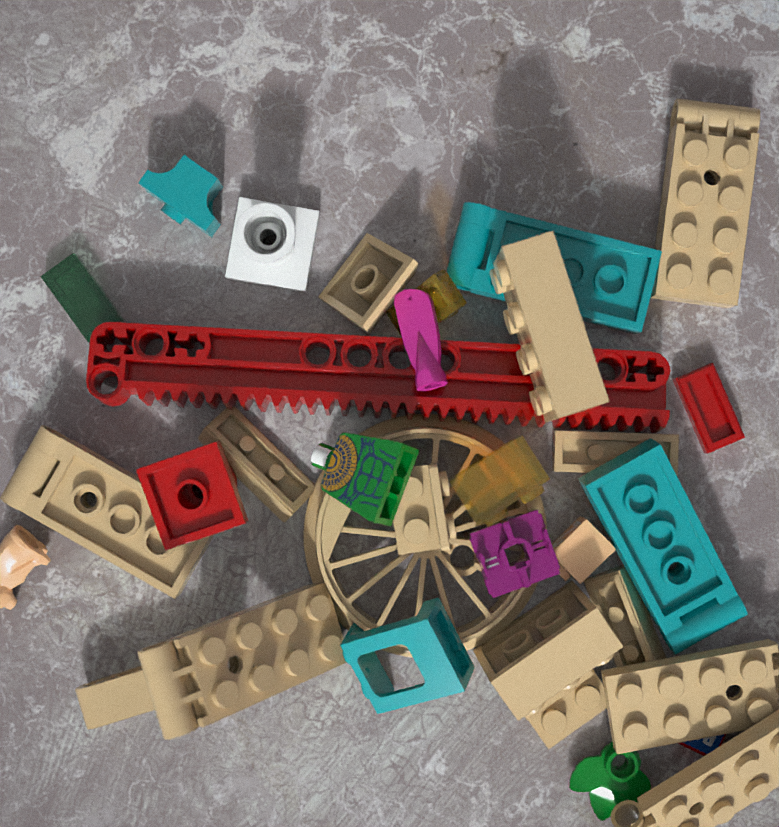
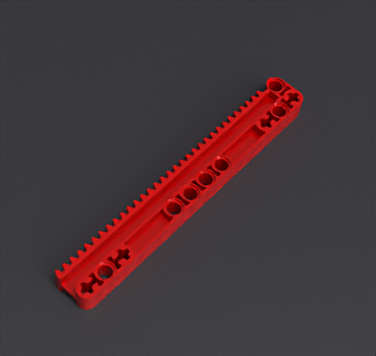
(275, 369)

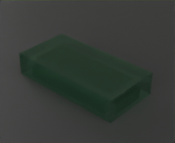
(80, 295)

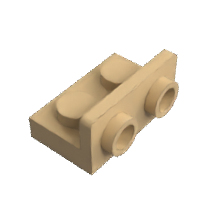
(421, 516)
(569, 709)

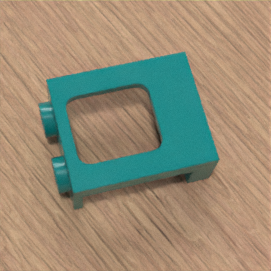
(431, 643)

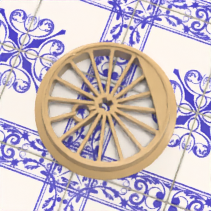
(327, 517)

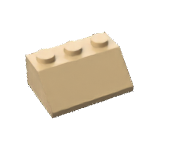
(547, 650)

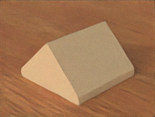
(369, 282)

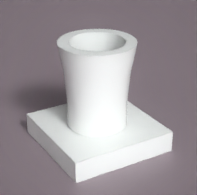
(286, 261)

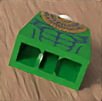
(366, 474)

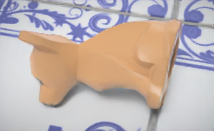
(18, 556)

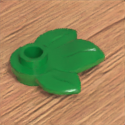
(609, 783)

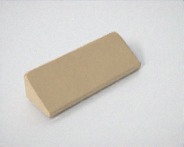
(259, 463)
(626, 615)

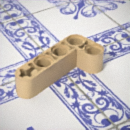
(115, 698)

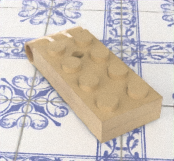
(701, 223)
(120, 528)
(267, 652)

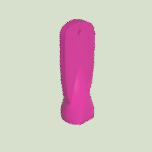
(421, 337)

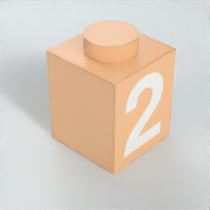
(581, 550)

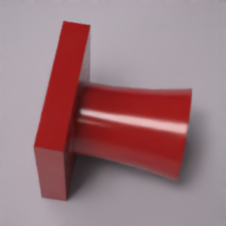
(176, 505)

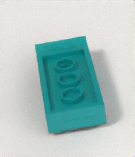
(606, 274)
(651, 529)

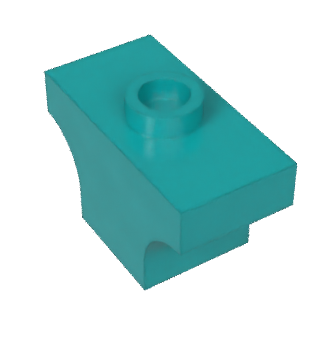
(186, 194)

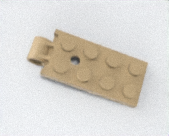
(687, 697)
(713, 786)

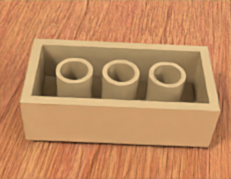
(548, 328)

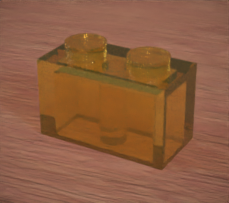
(500, 480)

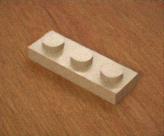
(588, 450)

